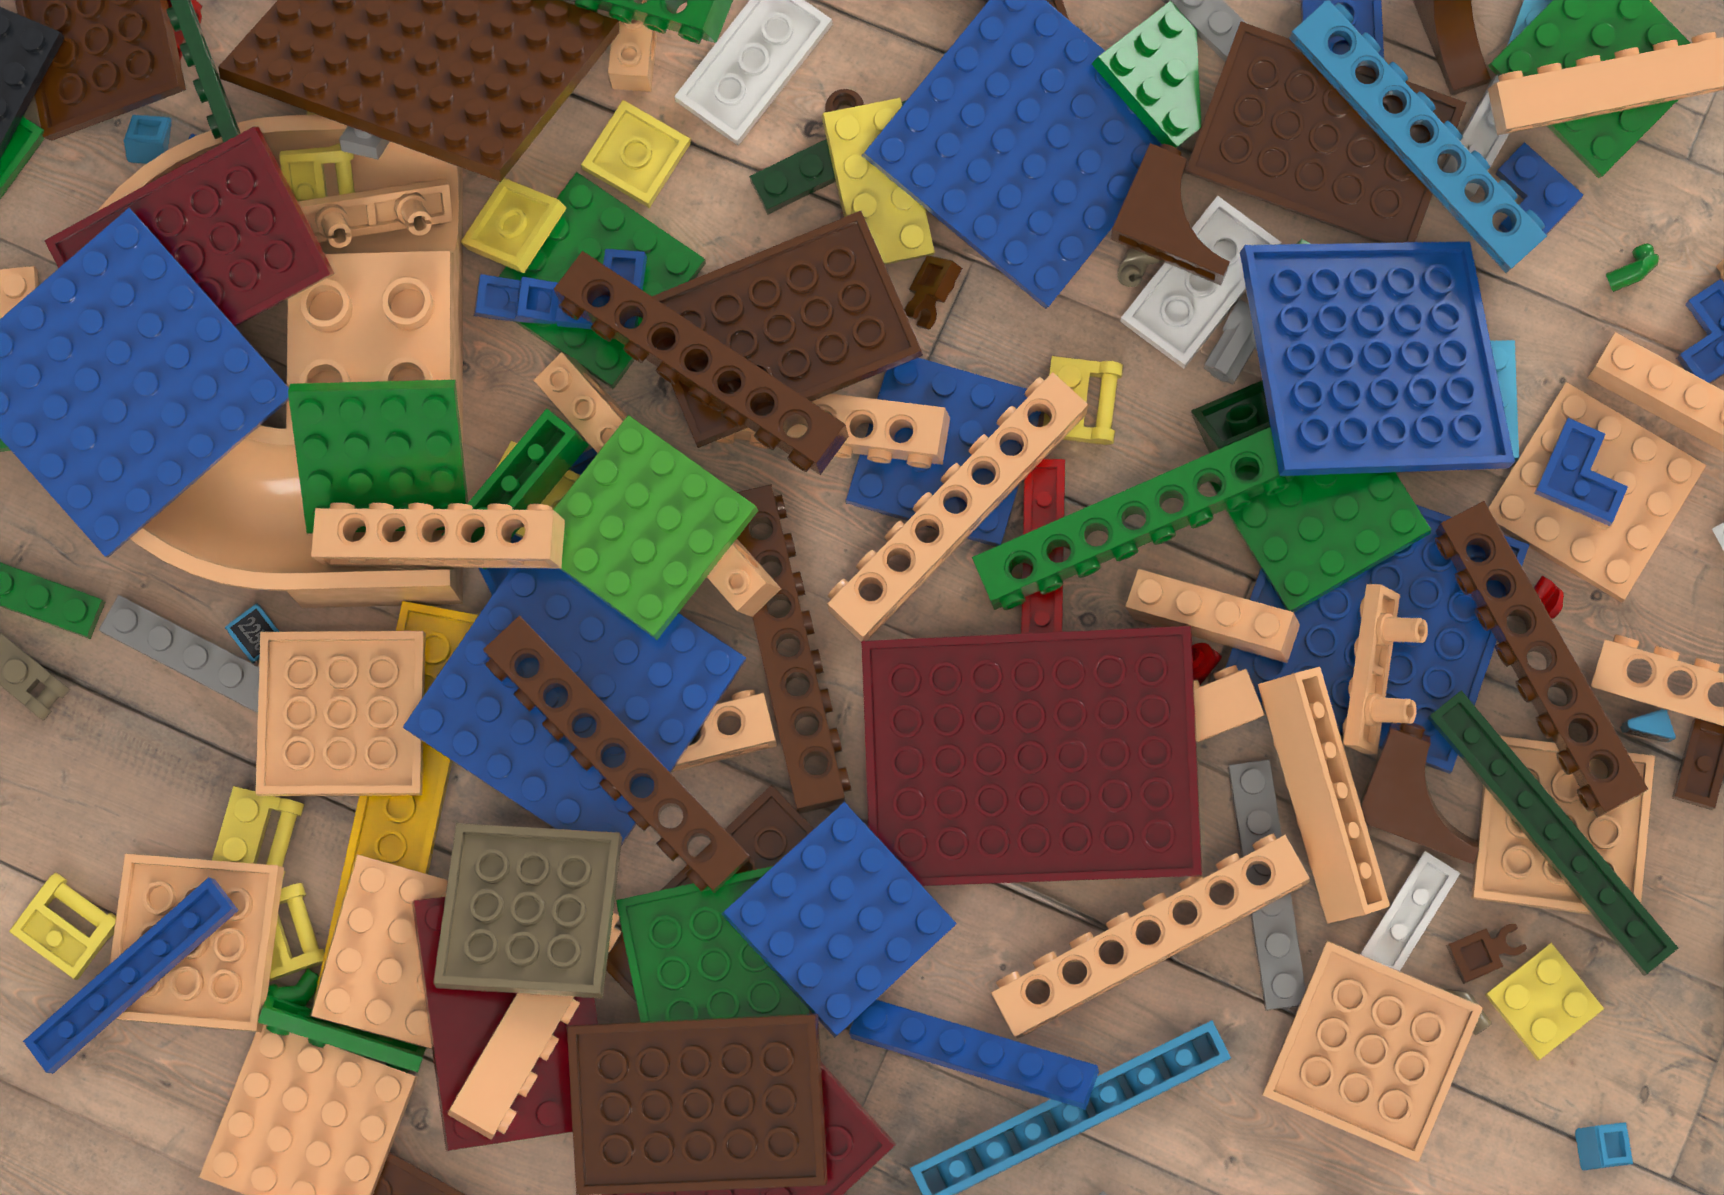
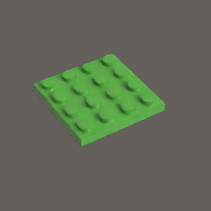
(647, 526)

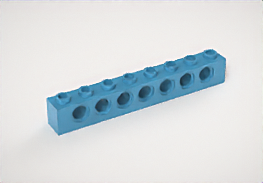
(1421, 158)
(1057, 1121)

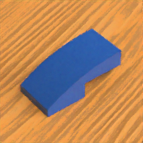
(516, 300)

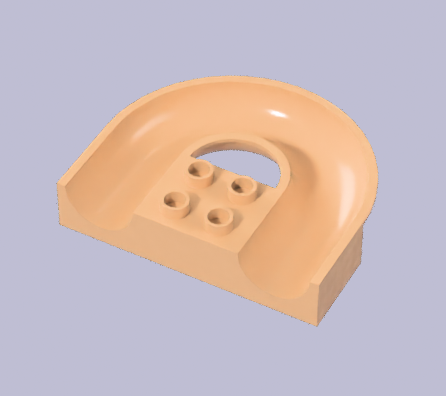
(379, 318)

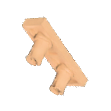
(379, 211)
(1373, 655)

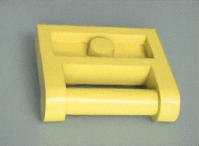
(306, 175)
(1076, 375)
(246, 827)
(56, 937)
(282, 960)

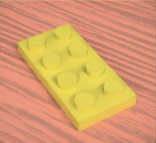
(893, 216)

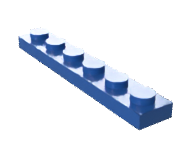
(130, 975)
(976, 1053)

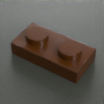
(1701, 765)

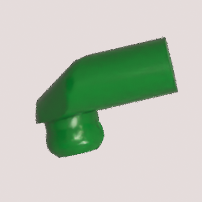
(1634, 272)
(297, 994)

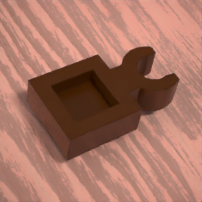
(1480, 954)

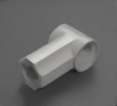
(1234, 345)

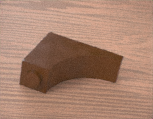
(1454, 42)
(1155, 219)
(1400, 798)

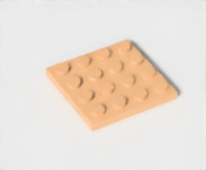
(1600, 554)
(338, 713)
(1516, 872)
(374, 959)
(229, 972)
(1372, 1051)
(307, 1120)

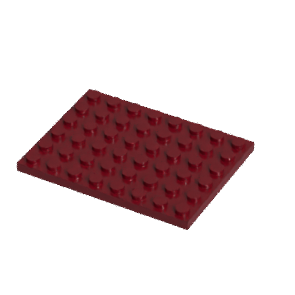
(1034, 755)

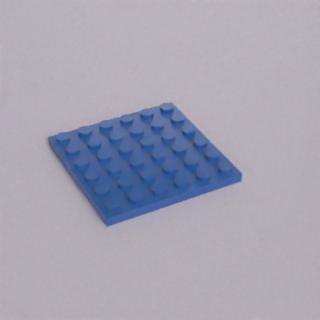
(1018, 144)
(1375, 358)
(126, 383)
(1425, 672)
(651, 685)

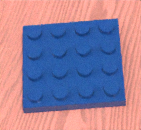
(973, 410)
(839, 919)

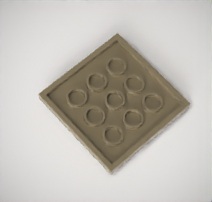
(528, 910)

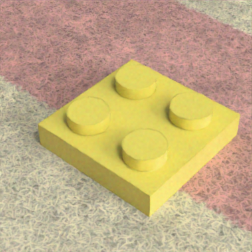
(636, 153)
(513, 225)
(1544, 1001)

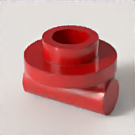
(1550, 596)
(1204, 661)

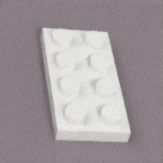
(752, 64)
(1182, 309)

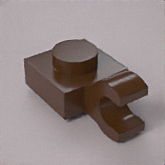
(930, 285)

